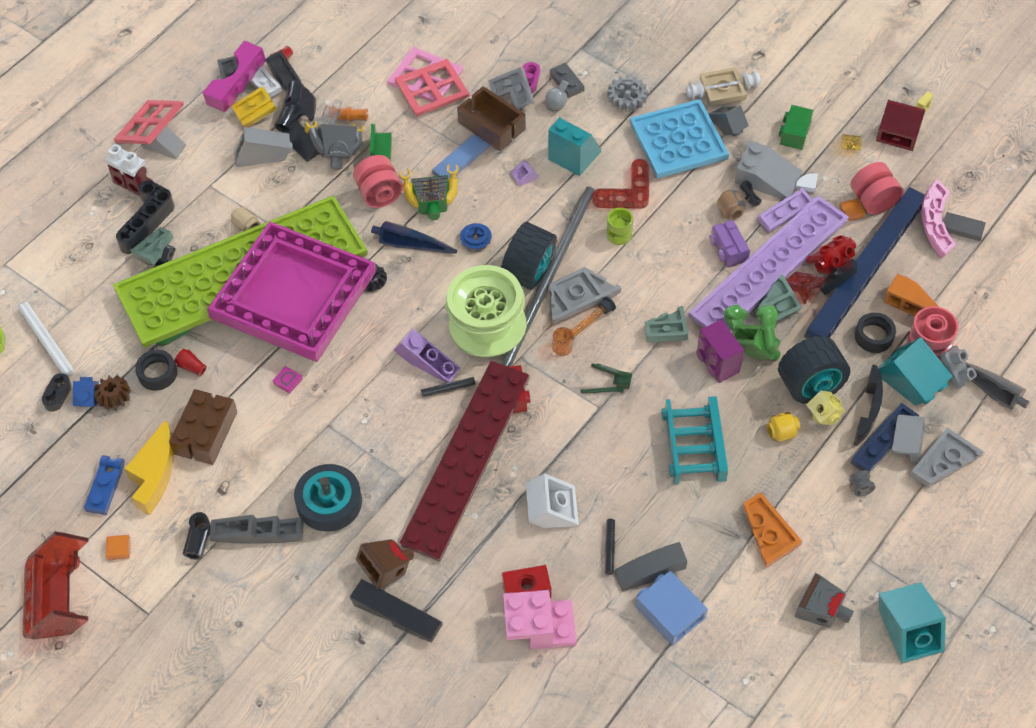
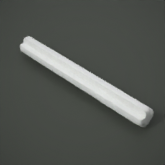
(46, 339)

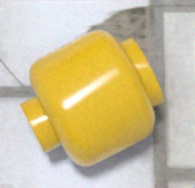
(783, 426)

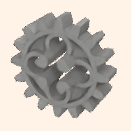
(632, 99)

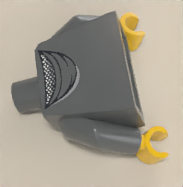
(335, 141)

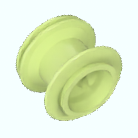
(491, 295)

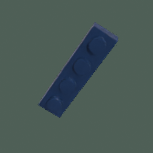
(880, 442)

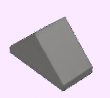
(166, 144)

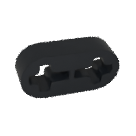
(59, 393)

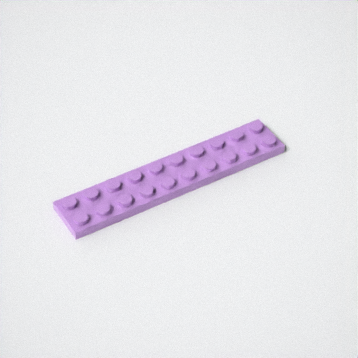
(778, 256)

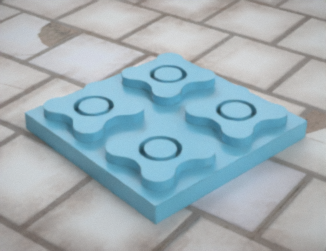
(678, 138)

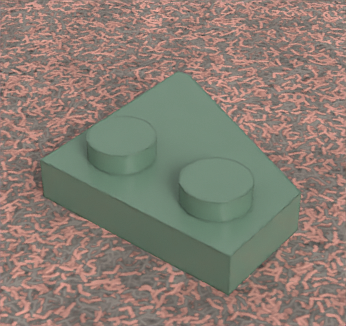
(152, 247)
(782, 299)
(667, 327)

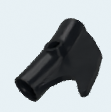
(297, 103)

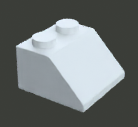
(551, 502)

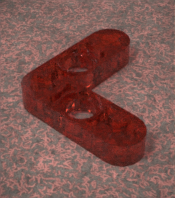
(631, 195)

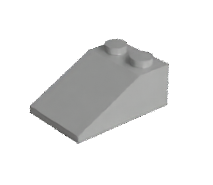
(767, 171)

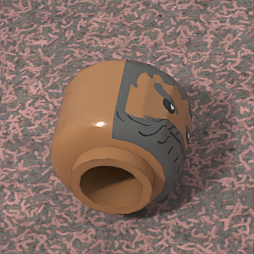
(731, 204)

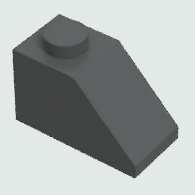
(729, 119)

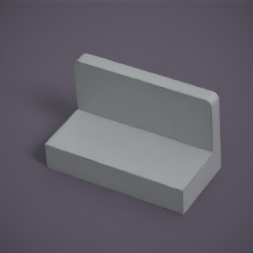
(909, 437)

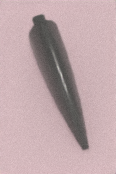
(999, 388)

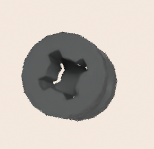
(862, 483)

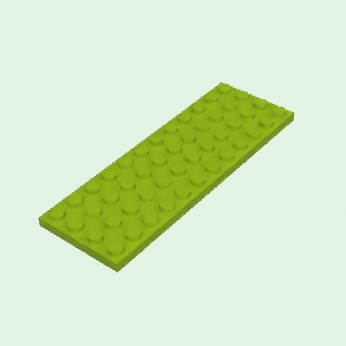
(180, 291)

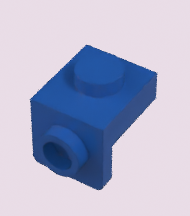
(84, 392)

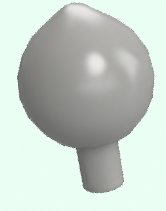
(557, 97)

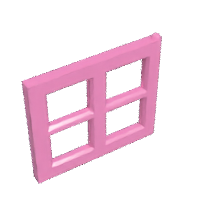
(404, 65)

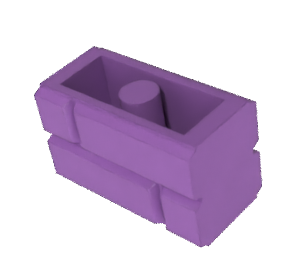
(729, 243)

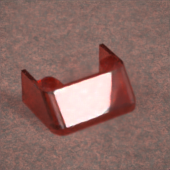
(48, 587)

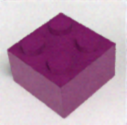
(719, 351)

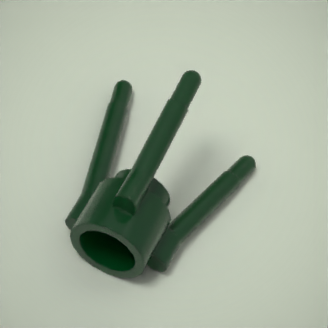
(621, 379)

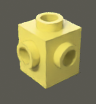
(826, 408)

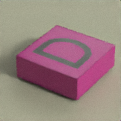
(287, 379)

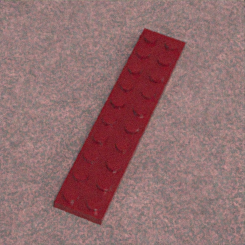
(464, 461)

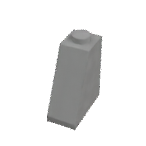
(261, 147)

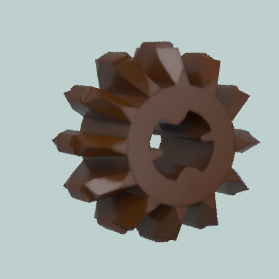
(112, 392)

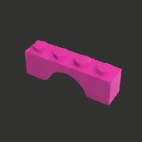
(223, 92)

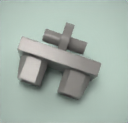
(954, 361)

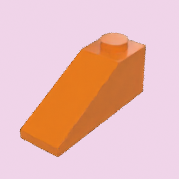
(907, 295)

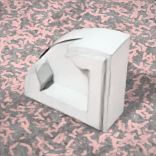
(807, 182)

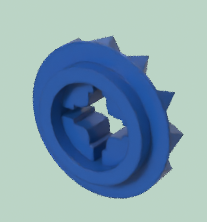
(468, 232)

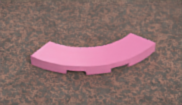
(932, 218)

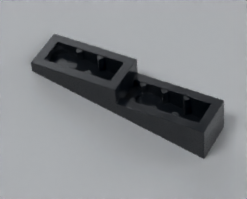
(395, 610)

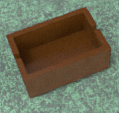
(491, 118)
(203, 426)

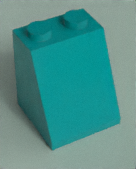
(571, 146)
(915, 372)
(913, 622)

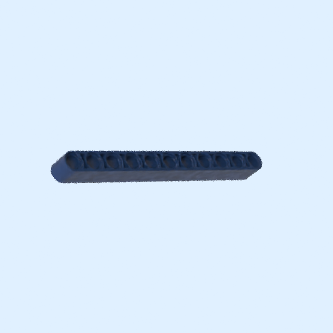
(867, 265)

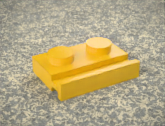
(254, 107)

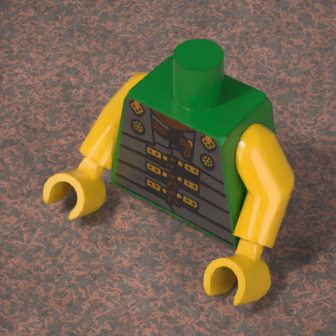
(432, 193)

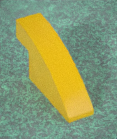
(152, 469)

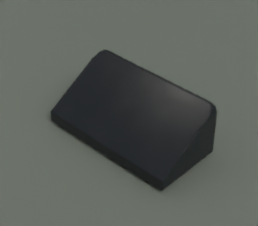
(302, 143)

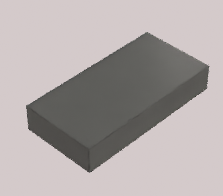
(964, 226)

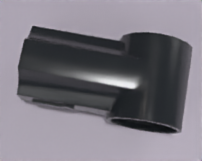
(197, 537)

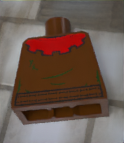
(384, 561)

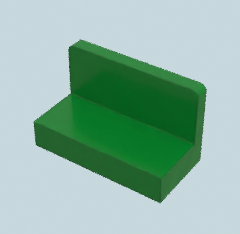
(380, 143)

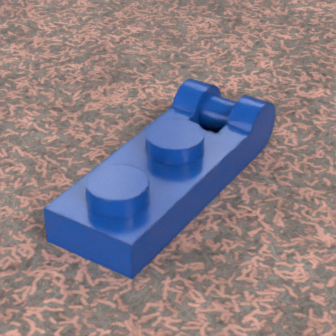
(104, 485)

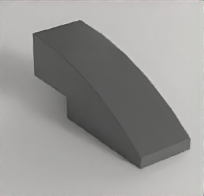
(651, 565)

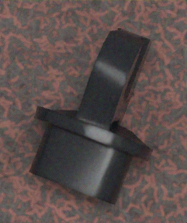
(167, 255)

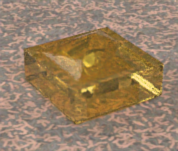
(851, 142)

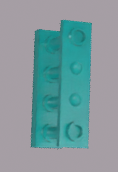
(713, 429)

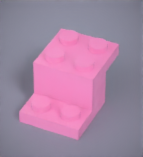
(539, 619)

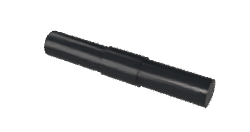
(446, 387)
(610, 547)

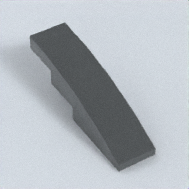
(256, 530)

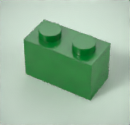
(796, 127)

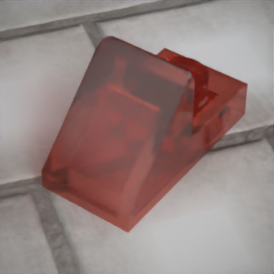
(806, 284)

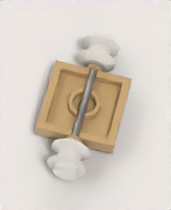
(723, 86)

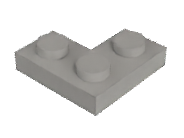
(514, 83)

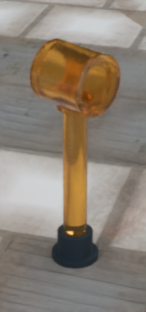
(567, 335)

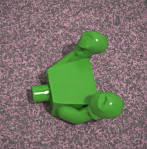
(756, 340)

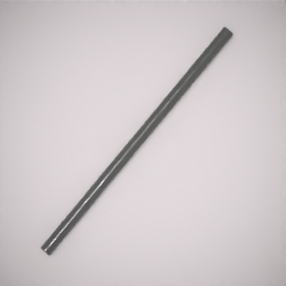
(551, 270)

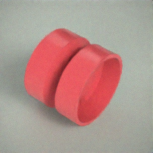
(377, 181)
(876, 188)
(936, 327)

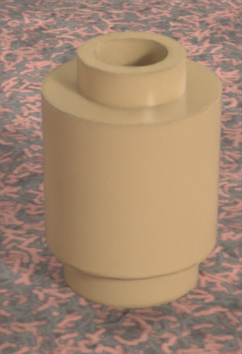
(244, 219)

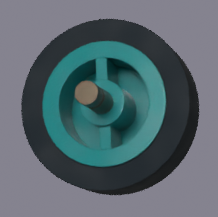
(328, 497)

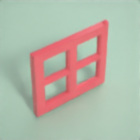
(432, 87)
(160, 123)

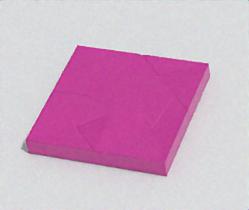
(292, 291)

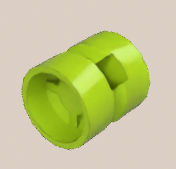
(619, 226)

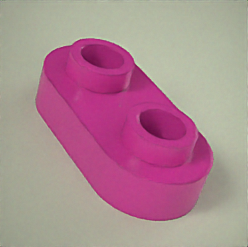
(532, 73)

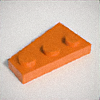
(769, 529)

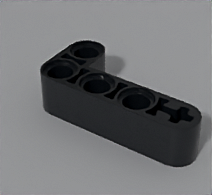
(156, 208)

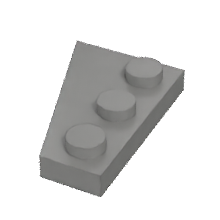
(944, 458)

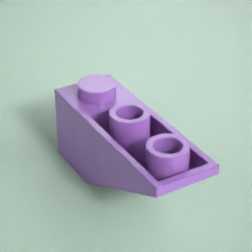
(426, 356)

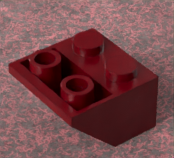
(900, 125)

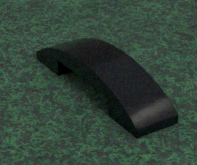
(874, 387)

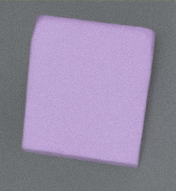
(524, 173)

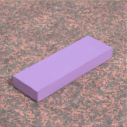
(784, 210)

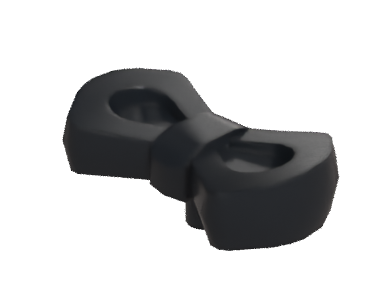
(753, 199)

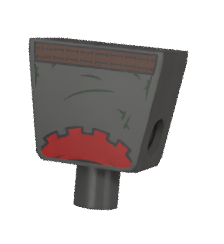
(823, 603)

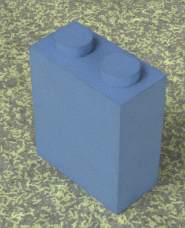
(671, 607)

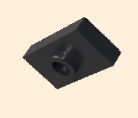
(282, 69)
(838, 276)

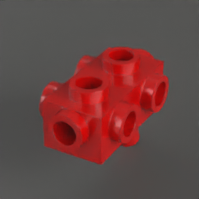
(833, 254)

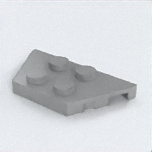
(578, 292)

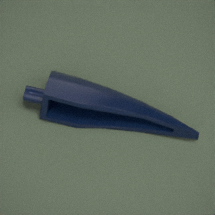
(405, 237)

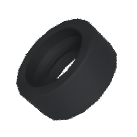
(879, 320)
(162, 381)

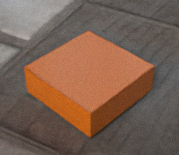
(852, 209)
(117, 547)

